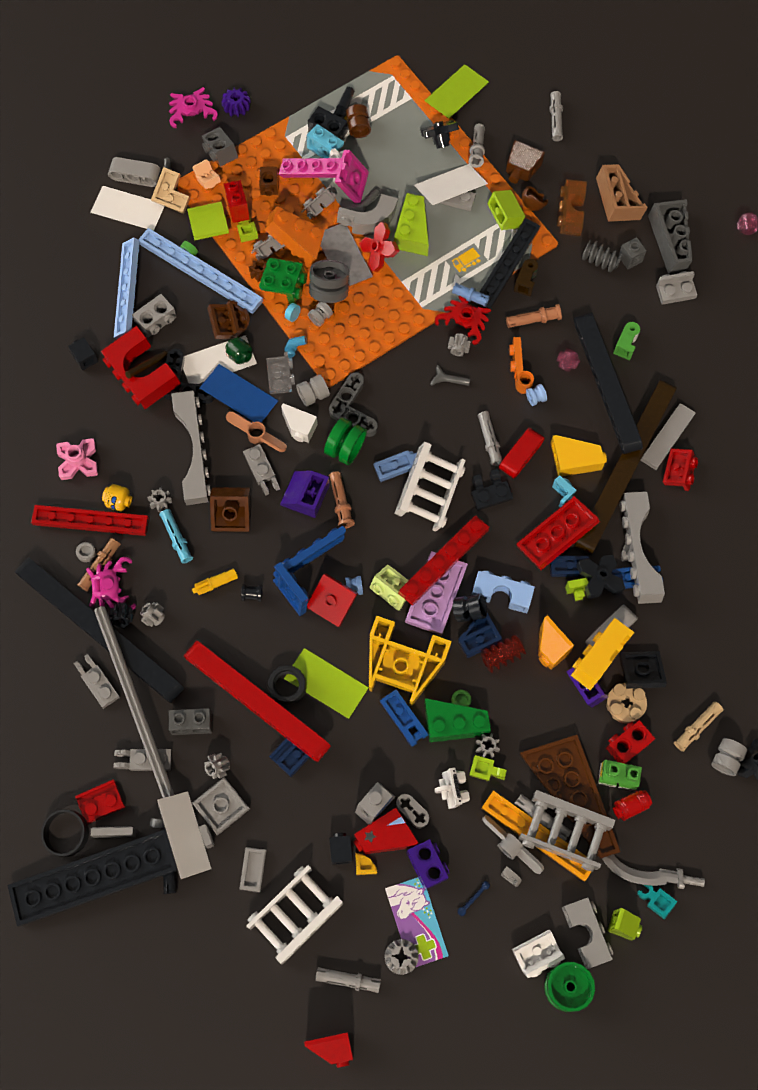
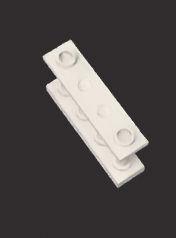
(411, 487)
(314, 919)

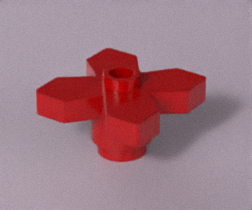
(379, 247)

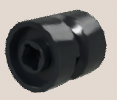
(467, 608)

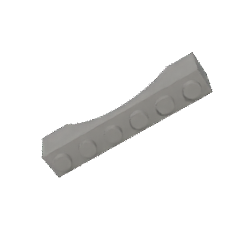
(194, 484)
(648, 582)

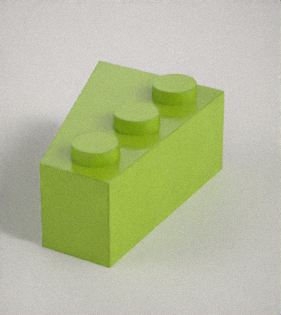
(412, 226)

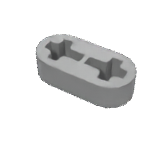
(415, 807)

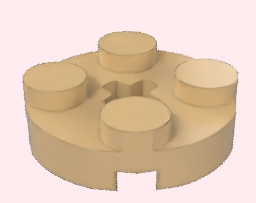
(617, 709)

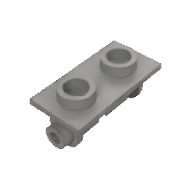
(323, 197)
(263, 248)

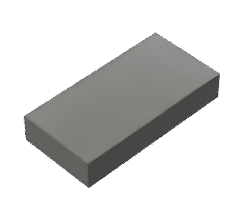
(113, 832)
(253, 869)

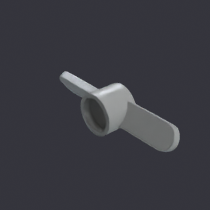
(513, 847)

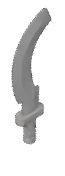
(651, 878)

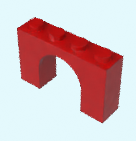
(144, 389)

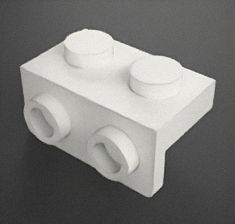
(538, 954)

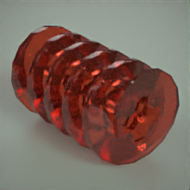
(502, 653)

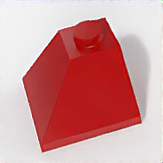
(333, 1049)

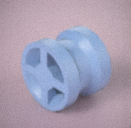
(536, 394)

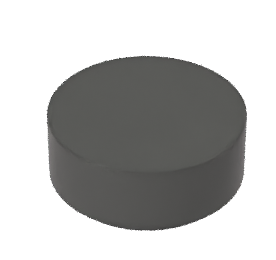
(157, 823)

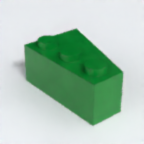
(454, 721)

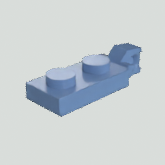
(394, 465)

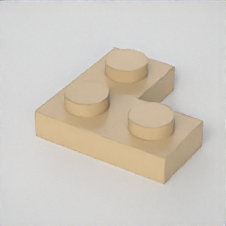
(165, 192)

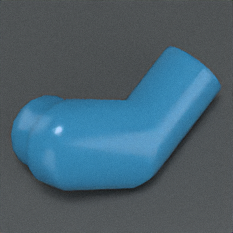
(293, 343)

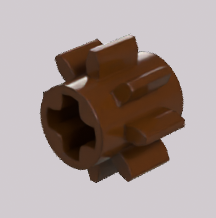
(257, 269)

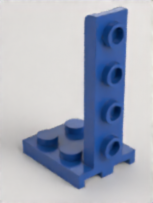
(284, 571)

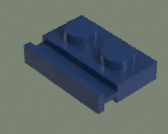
(289, 757)

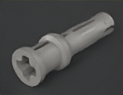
(477, 150)

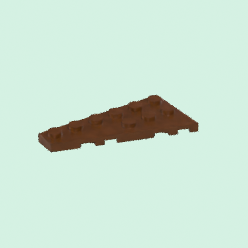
(567, 776)

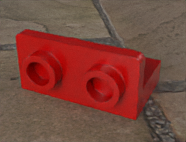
(680, 468)

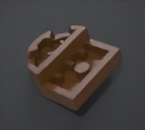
(228, 320)

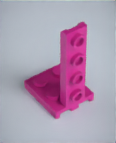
(348, 171)

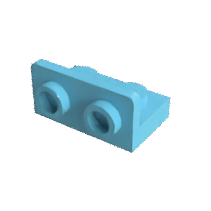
(322, 141)

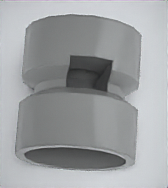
(313, 390)
(728, 759)

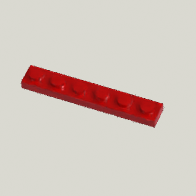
(90, 520)
(443, 560)

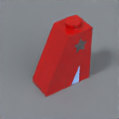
(385, 835)

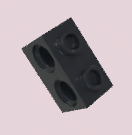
(329, 121)

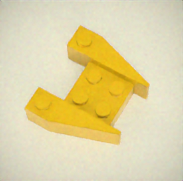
(403, 665)

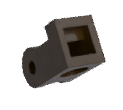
(524, 281)

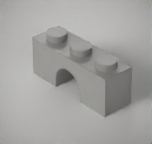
(596, 950)

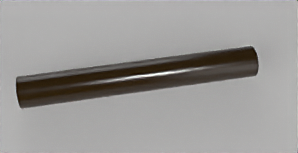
(145, 365)

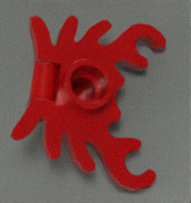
(466, 316)

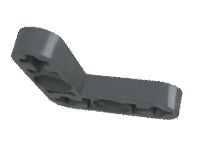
(346, 409)

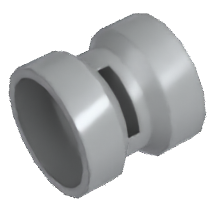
(320, 313)

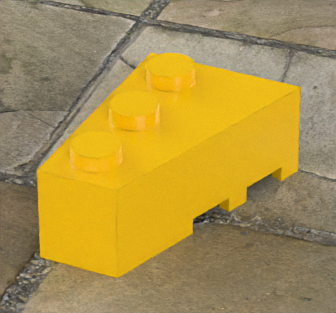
(601, 654)

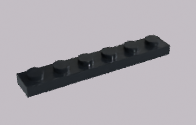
(509, 261)

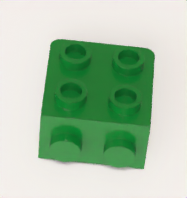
(284, 278)

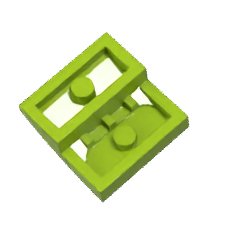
(208, 221)

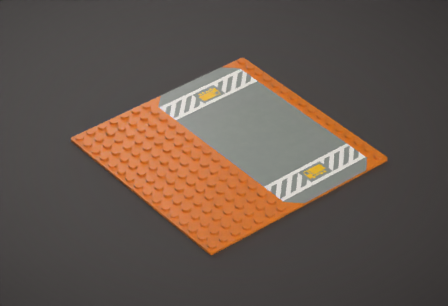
(410, 286)

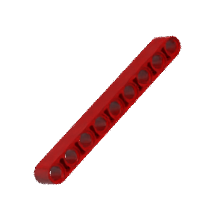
(257, 701)

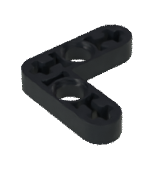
(183, 386)

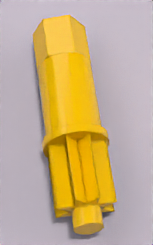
(214, 582)

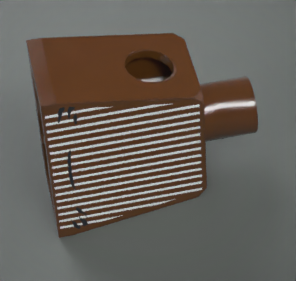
(523, 162)

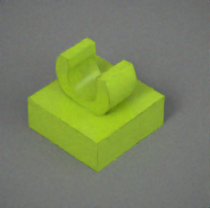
(577, 587)

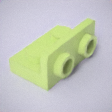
(387, 585)

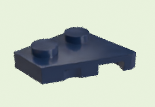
(479, 636)

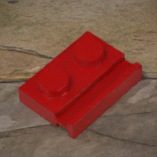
(100, 801)

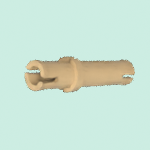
(693, 732)

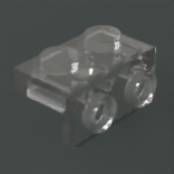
(279, 374)

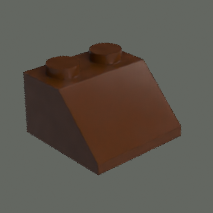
(230, 509)

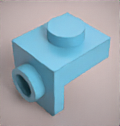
(564, 488)

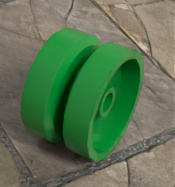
(345, 441)
(556, 988)

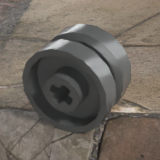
(329, 281)

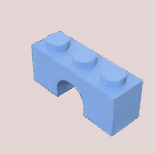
(518, 592)

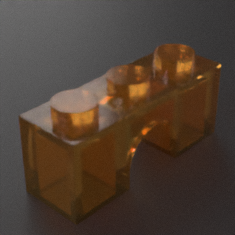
(573, 195)

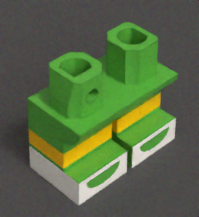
(624, 774)

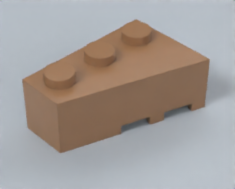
(617, 195)

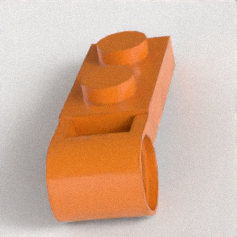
(517, 367)

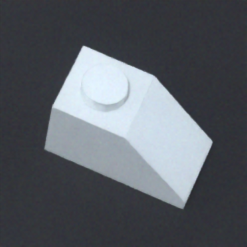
(299, 423)

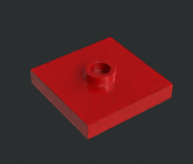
(332, 600)

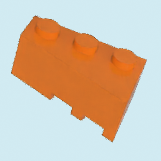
(296, 234)

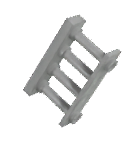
(581, 815)

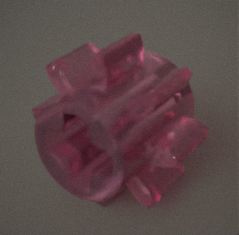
(748, 223)
(568, 360)

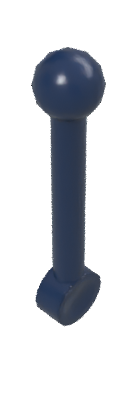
(462, 911)

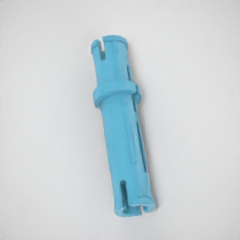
(179, 543)

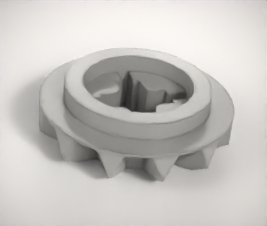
(409, 950)

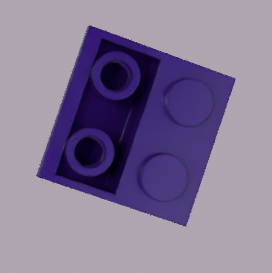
(306, 492)

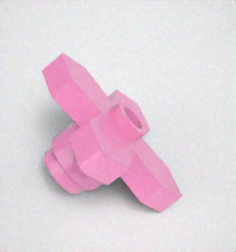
(77, 459)

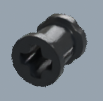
(251, 593)

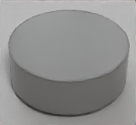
(85, 552)

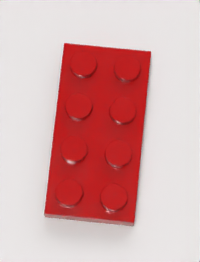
(558, 533)

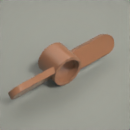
(248, 427)

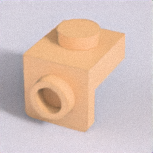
(206, 175)

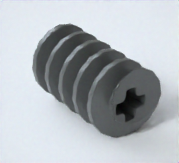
(601, 256)

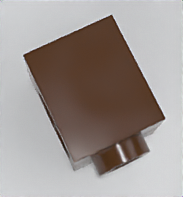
(268, 174)

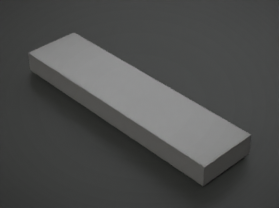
(668, 436)

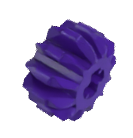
(236, 102)

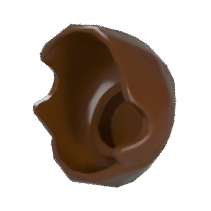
(533, 199)

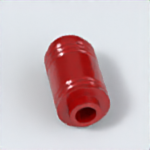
(632, 805)

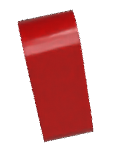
(521, 452)

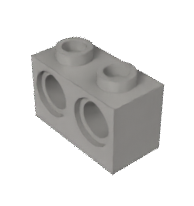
(151, 312)

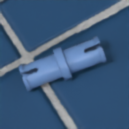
(470, 294)

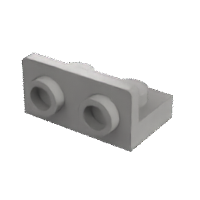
(676, 287)

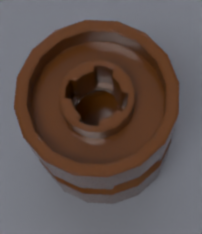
(358, 121)

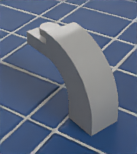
(365, 222)

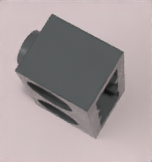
(219, 146)
(190, 721)

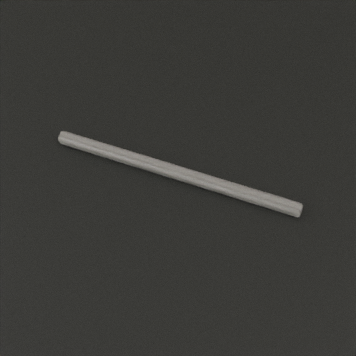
(134, 702)

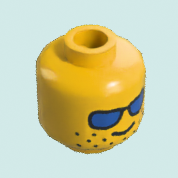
(116, 497)

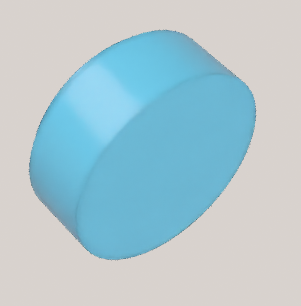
(292, 312)

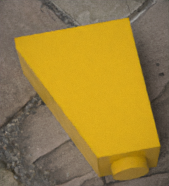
(576, 456)

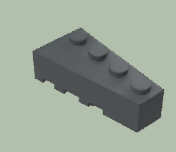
(672, 234)

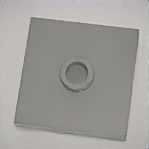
(220, 806)

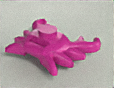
(190, 106)
(106, 583)

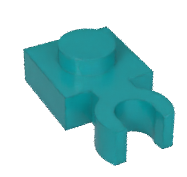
(659, 902)

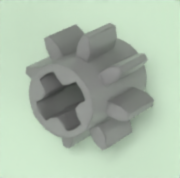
(459, 344)
(163, 503)
(152, 614)
(492, 746)
(217, 765)

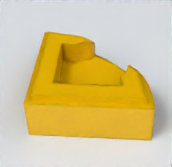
(364, 865)

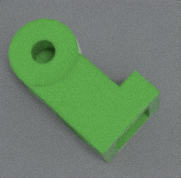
(624, 345)

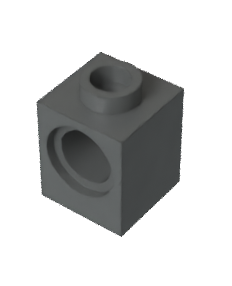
(632, 252)

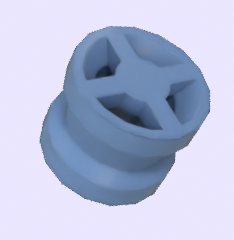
(355, 584)

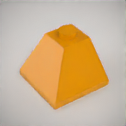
(553, 644)

